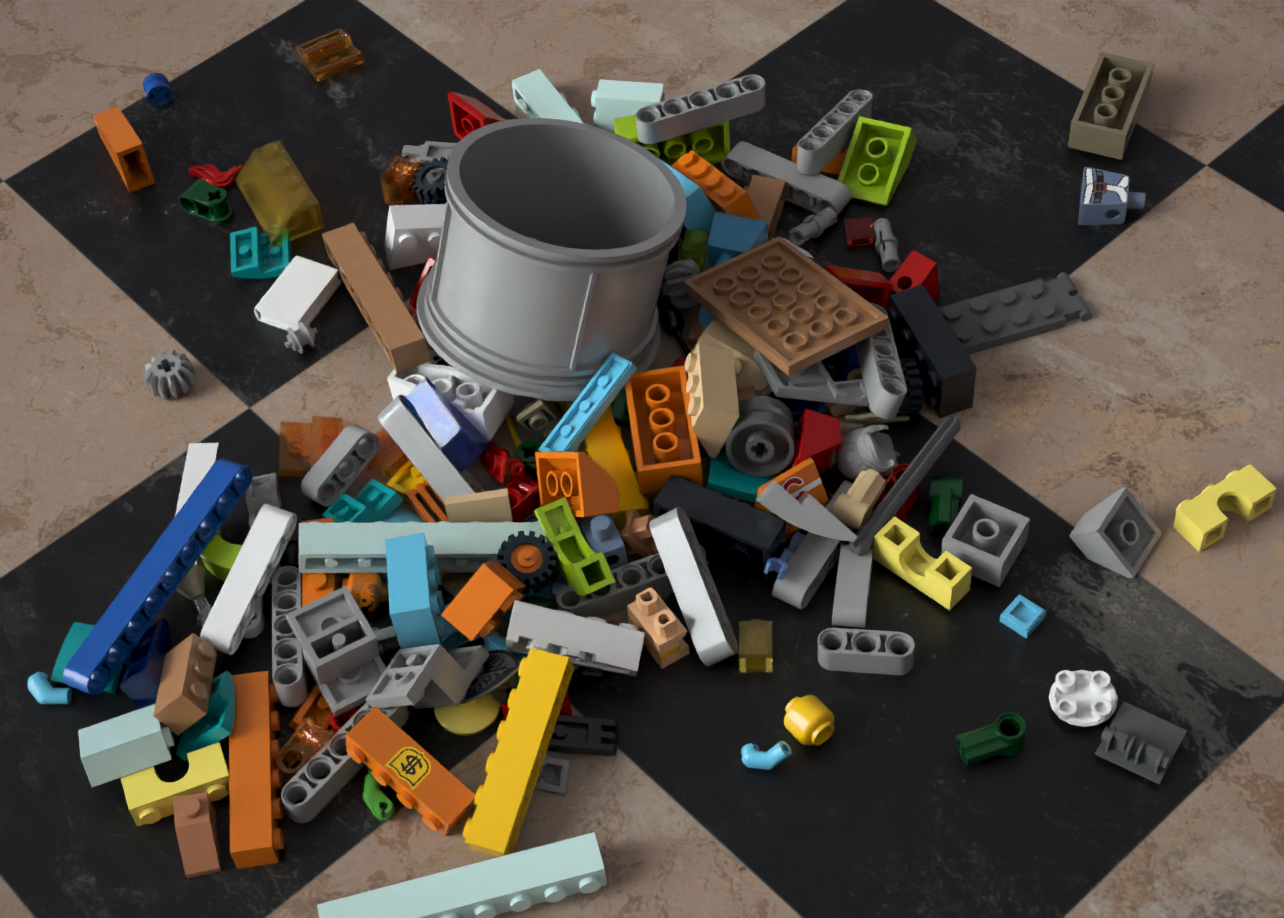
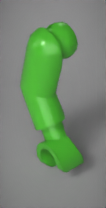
(376, 799)

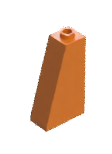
(124, 148)

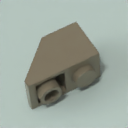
(539, 417)

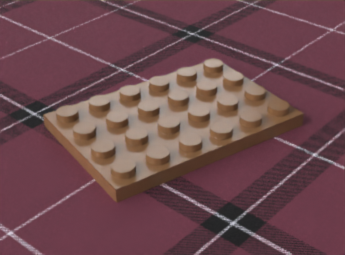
(785, 305)

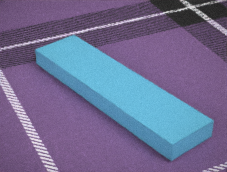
(590, 405)

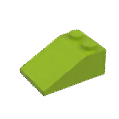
(877, 160)

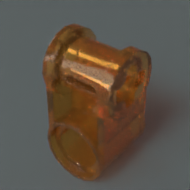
(397, 180)
(303, 745)

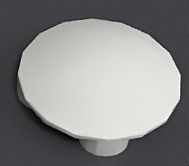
(1083, 697)

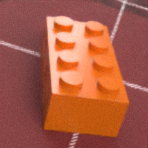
(662, 428)

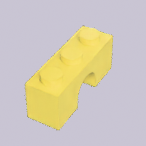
(1241, 492)
(900, 551)
(152, 799)

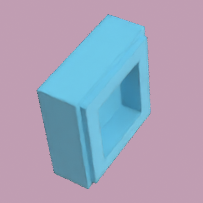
(1022, 616)

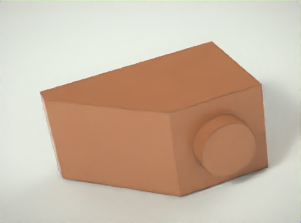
(197, 834)

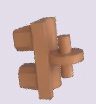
(637, 535)

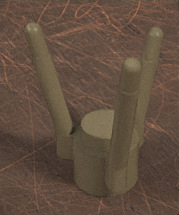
(851, 422)

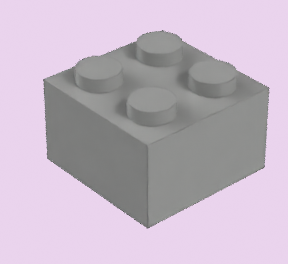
(987, 538)

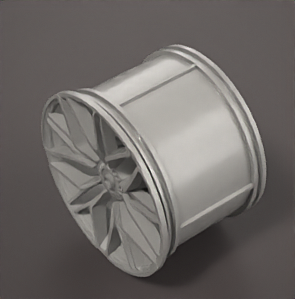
(549, 256)

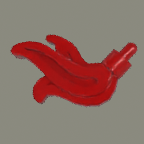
(213, 176)

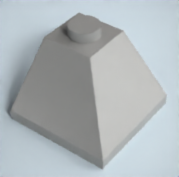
(1117, 533)

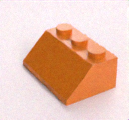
(579, 479)

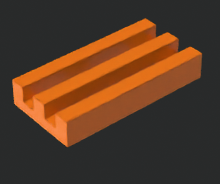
(420, 489)

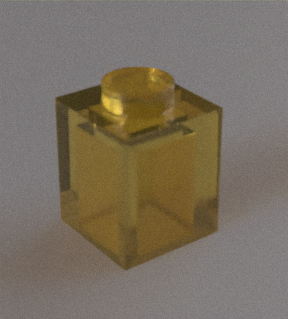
(755, 646)

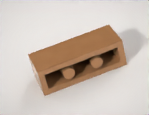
(185, 684)

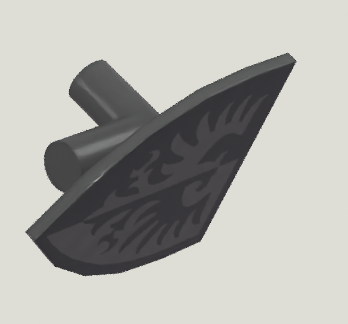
(495, 677)

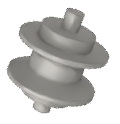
(301, 337)

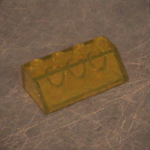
(278, 194)

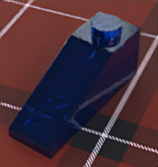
(446, 425)
(146, 665)

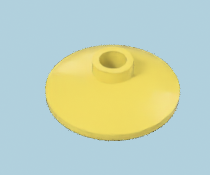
(470, 716)

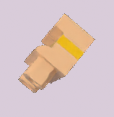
(661, 627)

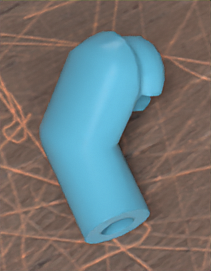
(45, 693)
(765, 760)

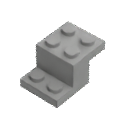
(338, 649)
(428, 677)

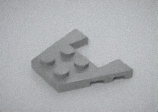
(812, 384)

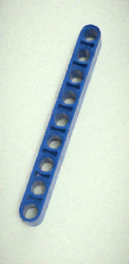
(157, 577)

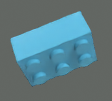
(414, 592)

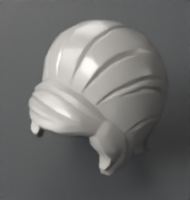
(866, 449)

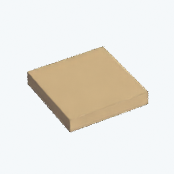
(480, 506)

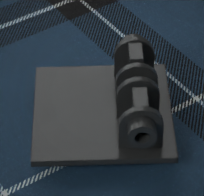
(1140, 742)

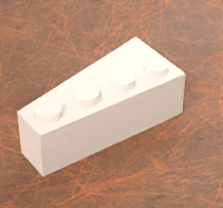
(413, 234)
(477, 402)
(582, 639)

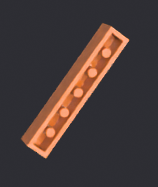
(254, 773)

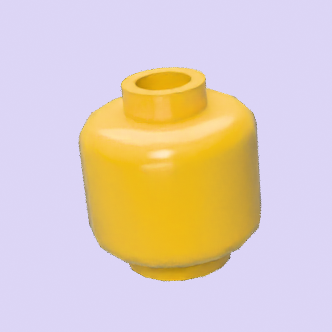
(809, 720)

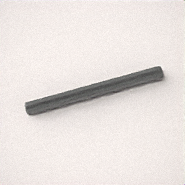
(905, 485)

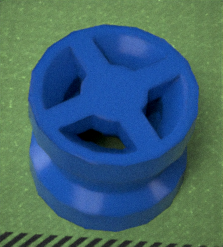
(157, 89)

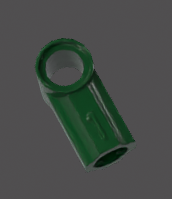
(944, 501)
(990, 740)

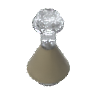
(194, 589)

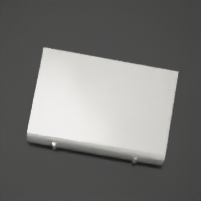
(298, 294)

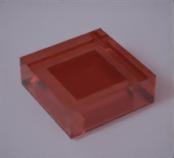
(859, 231)

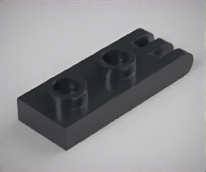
(584, 735)

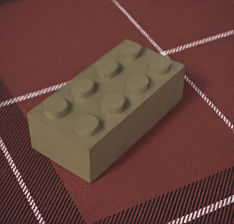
(1110, 105)

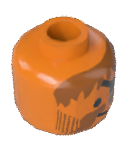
(367, 590)

